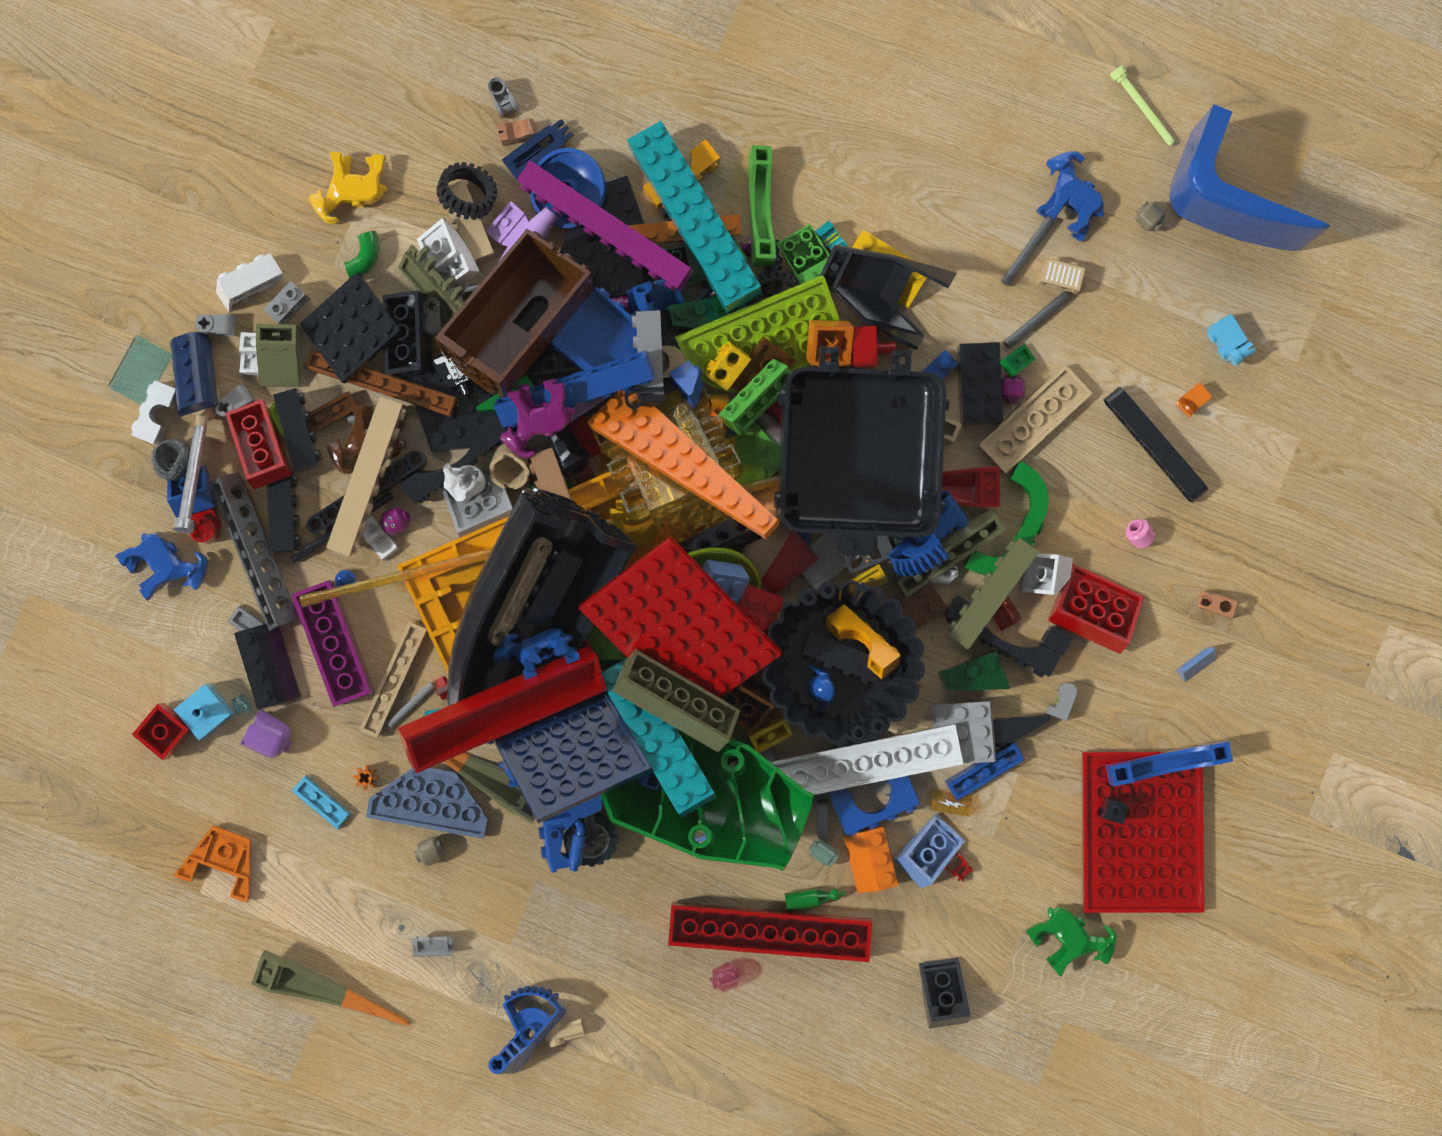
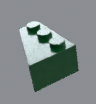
(693, 314)
(975, 674)

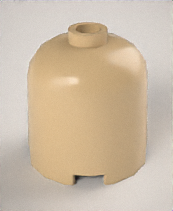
(508, 468)

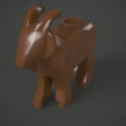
(352, 448)

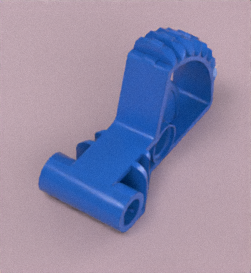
(921, 554)
(521, 1046)

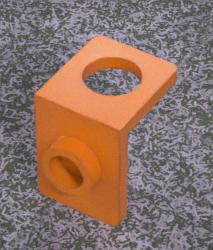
(1194, 399)

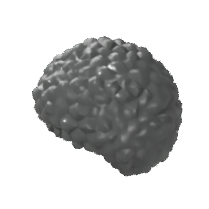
(171, 459)

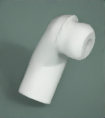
(947, 577)

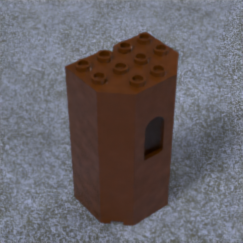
(483, 331)

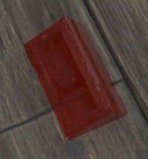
(1006, 614)

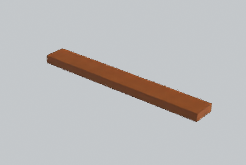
(389, 386)

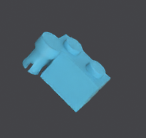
(1230, 340)

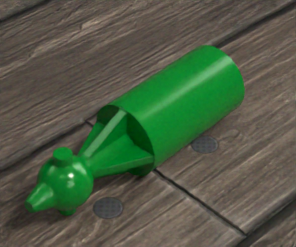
(810, 898)

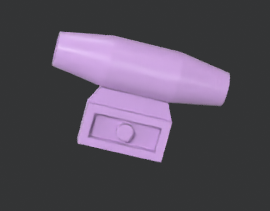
(513, 222)

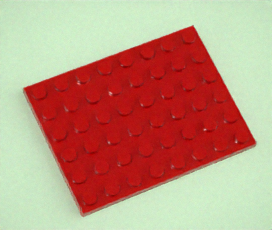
(680, 620)
(1157, 853)

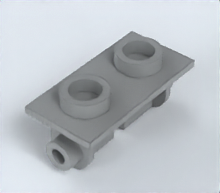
(432, 947)

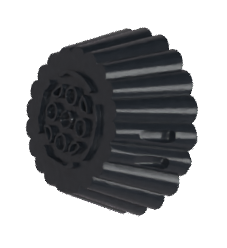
(856, 705)

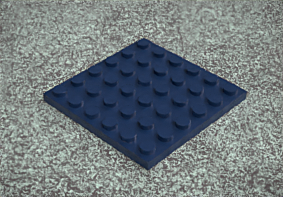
(572, 756)

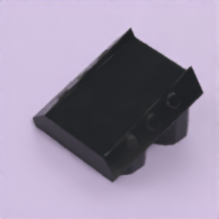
(569, 454)

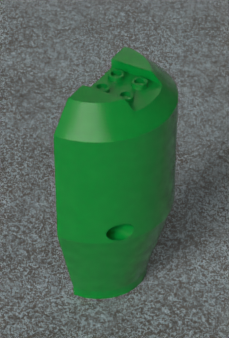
(749, 822)

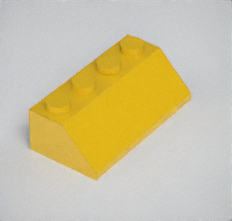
(869, 242)

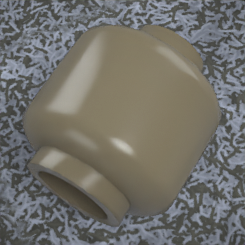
(1150, 216)
(430, 851)

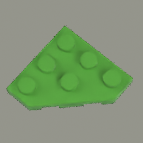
(757, 454)

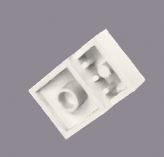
(451, 251)

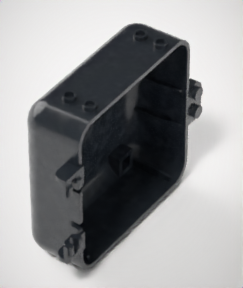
(861, 452)

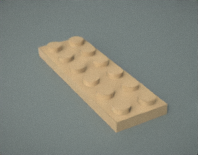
(1035, 419)

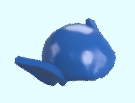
(820, 687)

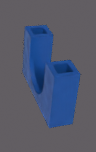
(854, 819)

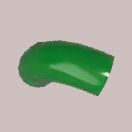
(367, 254)

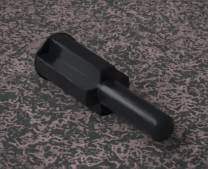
(706, 290)

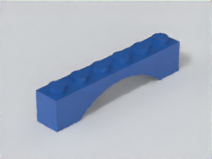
(1168, 762)

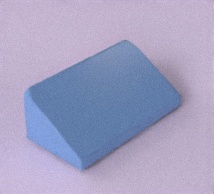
(1197, 663)

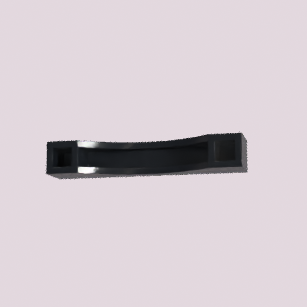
(423, 482)
(1038, 658)

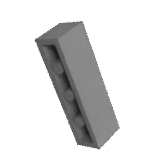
(649, 338)

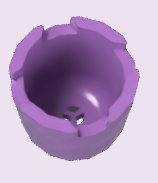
(267, 735)

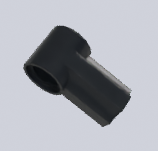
(647, 397)

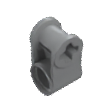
(503, 100)
(219, 324)
(235, 399)

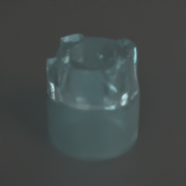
(241, 704)

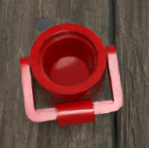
(206, 529)

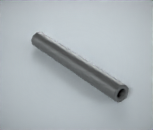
(1027, 251)
(1036, 320)

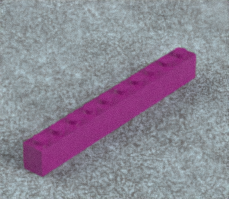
(606, 226)

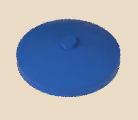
(577, 171)

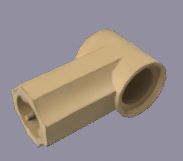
(565, 1031)

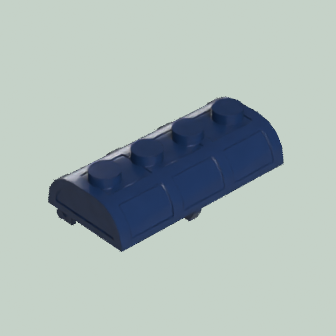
(193, 373)

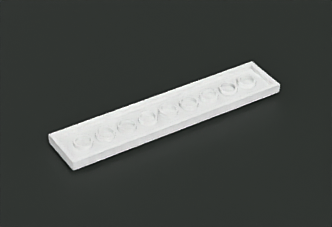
(874, 760)

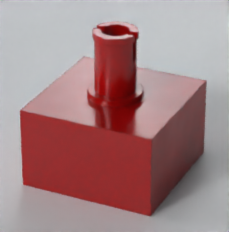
(866, 348)

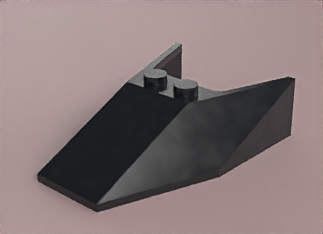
(872, 286)

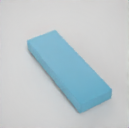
(321, 802)

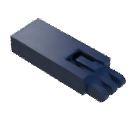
(531, 150)

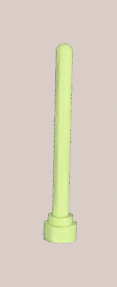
(1121, 77)

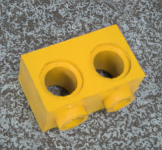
(732, 368)

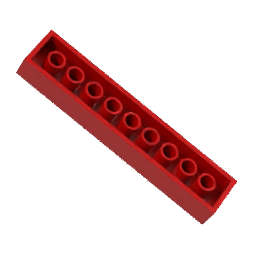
(770, 932)

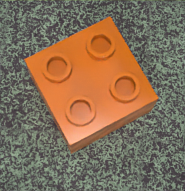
(830, 334)

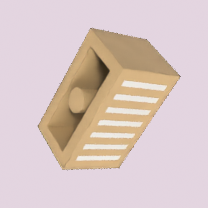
(1061, 275)

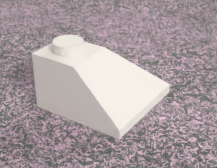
(1047, 574)

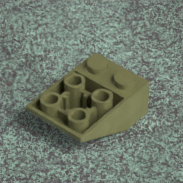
(278, 355)

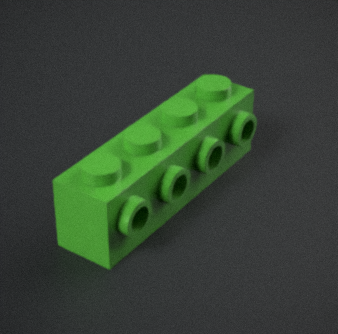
(755, 397)

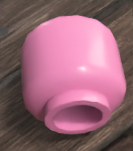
(1140, 533)

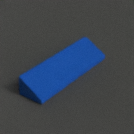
(981, 773)

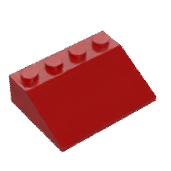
(1097, 609)

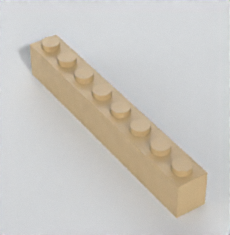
(366, 476)

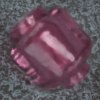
(725, 977)

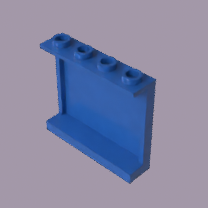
(596, 333)

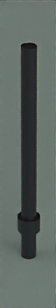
(310, 548)

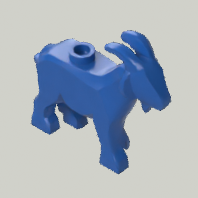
(1072, 193)
(164, 561)
(536, 649)

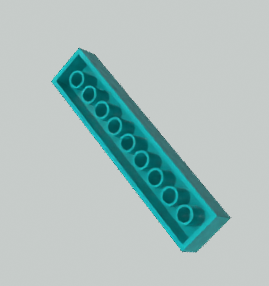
(694, 216)

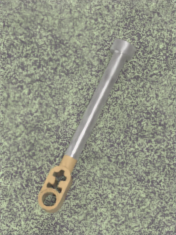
(183, 522)

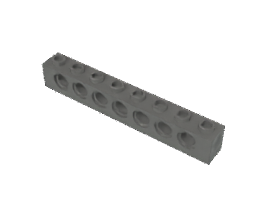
(251, 561)

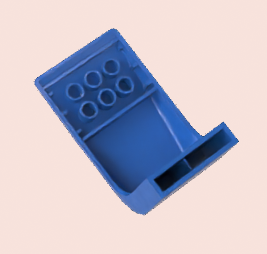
(1211, 203)

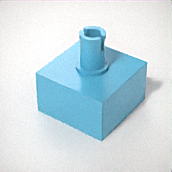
(204, 711)

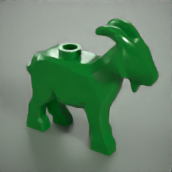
(1073, 937)

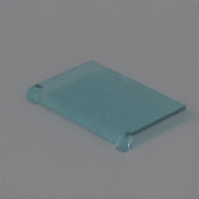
(139, 369)

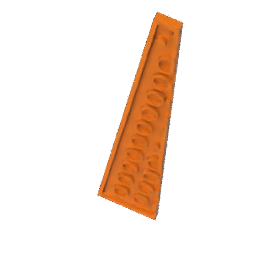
(667, 449)

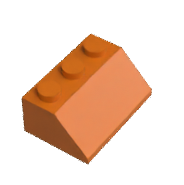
(870, 860)

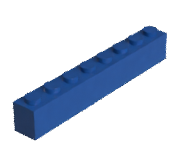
(587, 385)

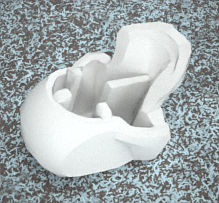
(463, 481)

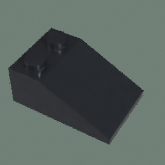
(944, 993)

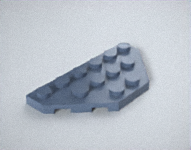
(430, 801)

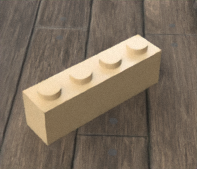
(471, 231)

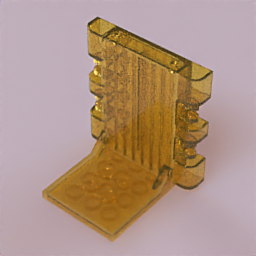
(653, 494)

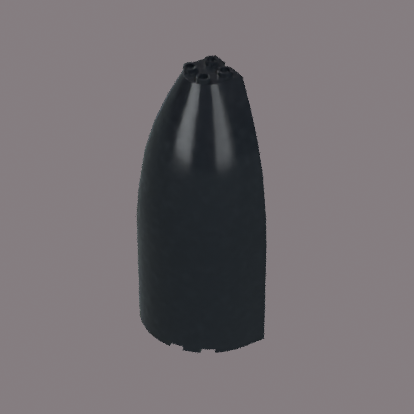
(535, 515)

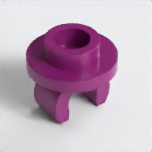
(746, 247)

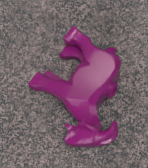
(536, 419)

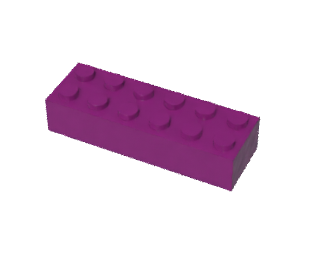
(334, 647)

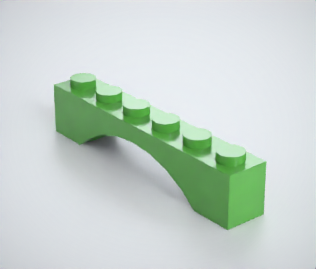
(762, 237)

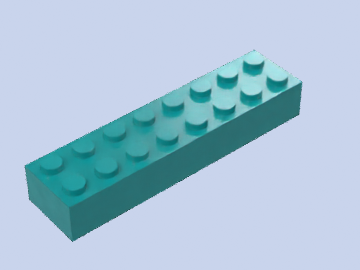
(663, 751)

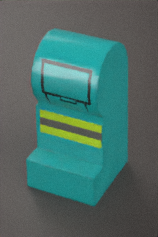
(829, 236)

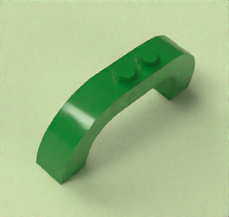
(1032, 524)

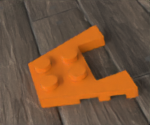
(224, 852)

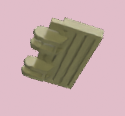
(425, 278)

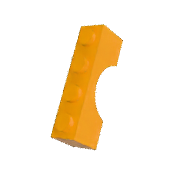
(703, 160)
(847, 625)

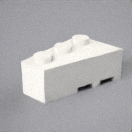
(247, 280)

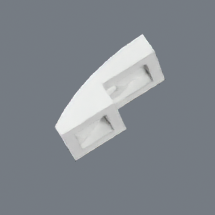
(248, 360)
(378, 539)

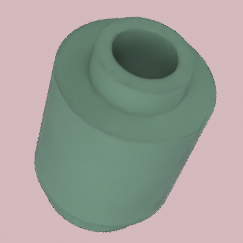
(823, 852)

